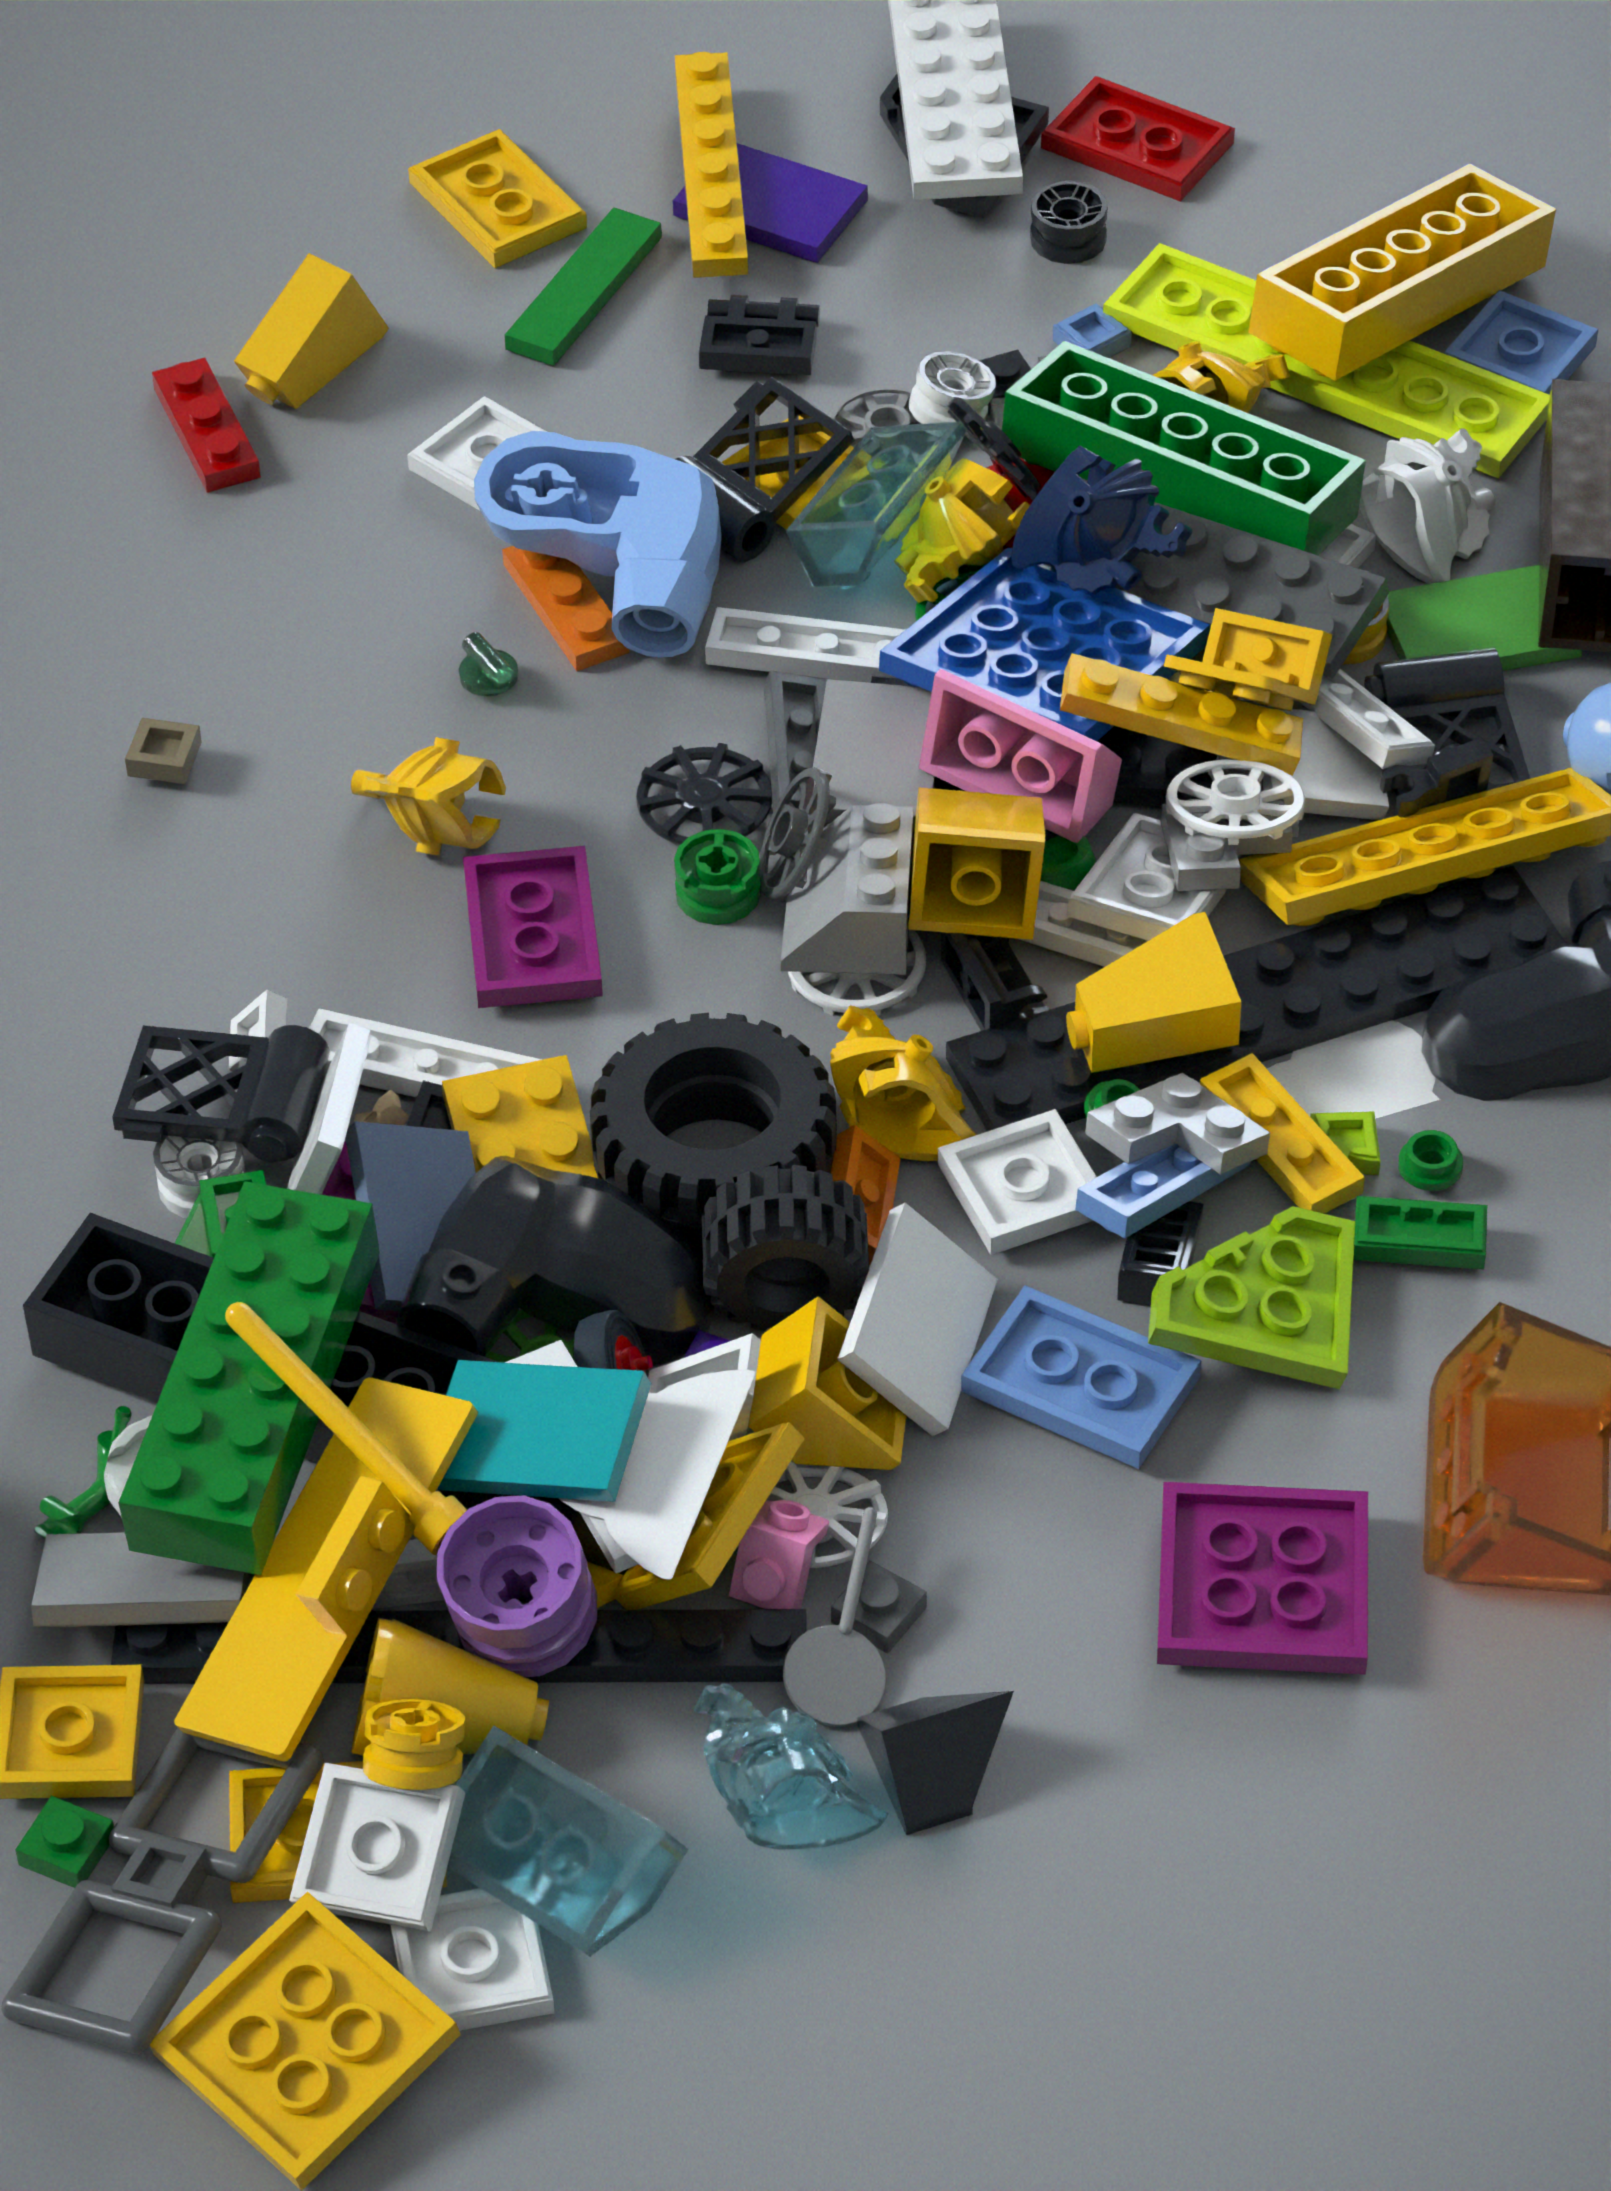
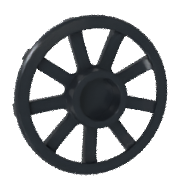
(997, 446)
(703, 796)

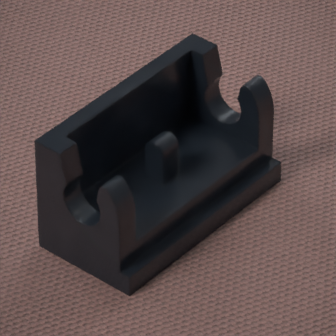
(990, 979)

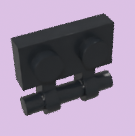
(759, 336)

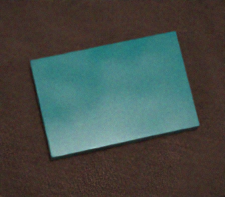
(546, 1429)

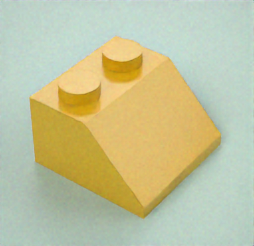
(822, 1398)

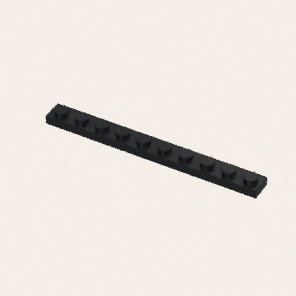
(621, 1648)

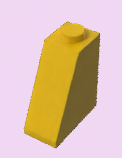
(309, 334)
(1158, 1001)

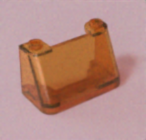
(1520, 1459)

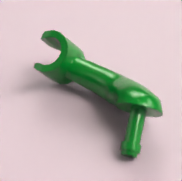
(71, 1517)

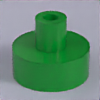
(1066, 862)

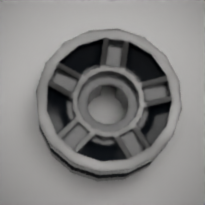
(1068, 222)

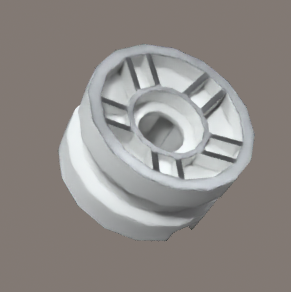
(948, 376)
(185, 1161)

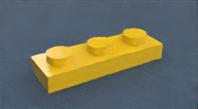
(1299, 1151)

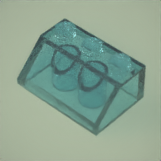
(871, 500)
(557, 1845)

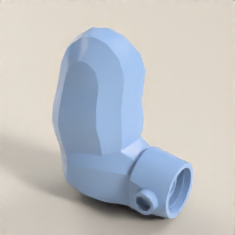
(615, 516)

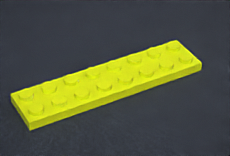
(1401, 393)

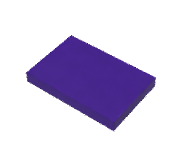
(791, 203)

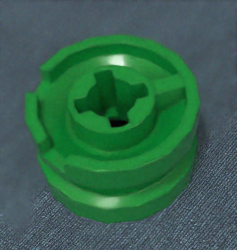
(717, 876)

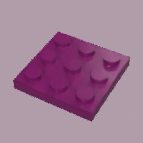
(1263, 1578)

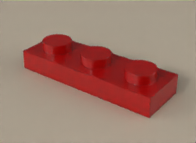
(206, 425)

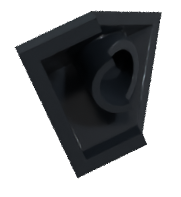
(934, 1753)

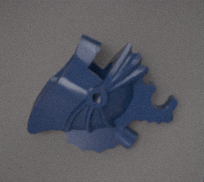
(1096, 525)

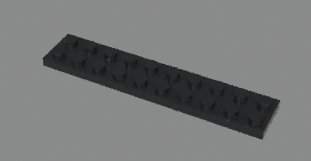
(1290, 995)

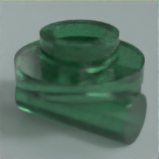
(486, 669)

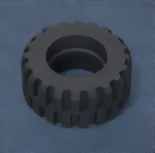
(702, 1074)

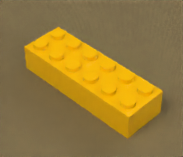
(1401, 271)

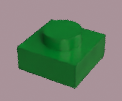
(65, 1842)

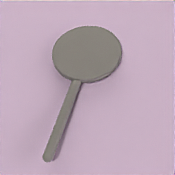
(832, 1668)

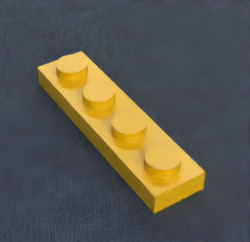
(1181, 713)

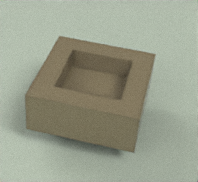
(163, 750)

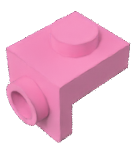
(777, 1555)

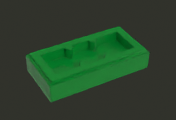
(1420, 1232)

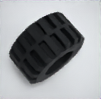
(782, 1243)

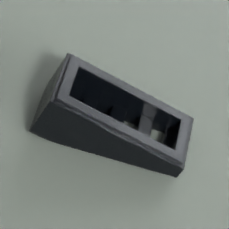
(1137, 1278)

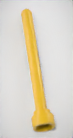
(429, 1511)

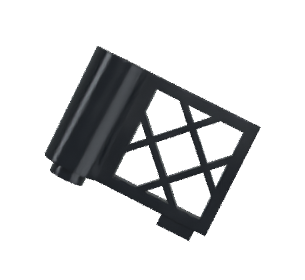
(744, 510)
(1445, 695)
(272, 1095)

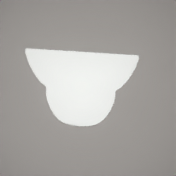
(1360, 1072)
(671, 1467)

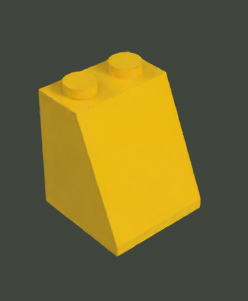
(976, 863)

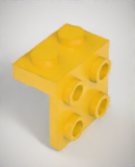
(1258, 660)

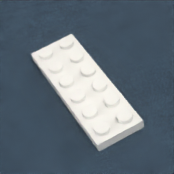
(955, 99)

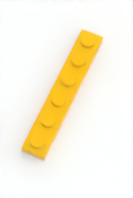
(711, 165)

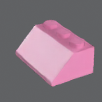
(1008, 750)

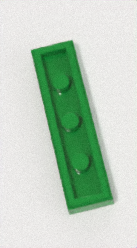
(583, 286)

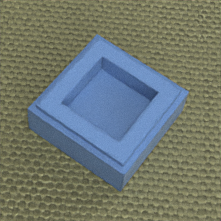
(1093, 332)

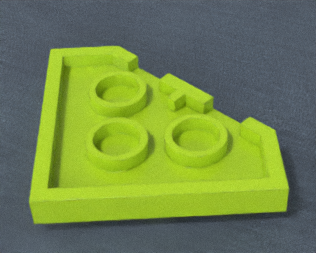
(1266, 1299)

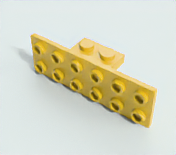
(321, 1577)

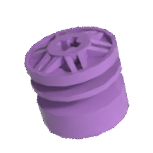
(512, 1552)

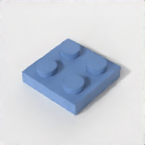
(1524, 342)

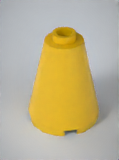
(422, 1667)

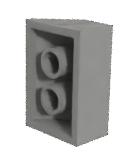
(855, 896)

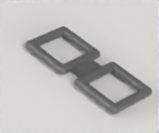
(157, 1892)

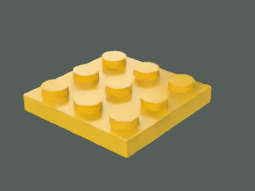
(304, 2040)

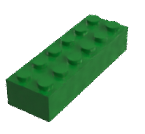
(1198, 449)
(226, 1424)

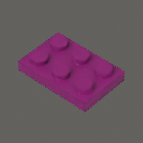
(532, 927)

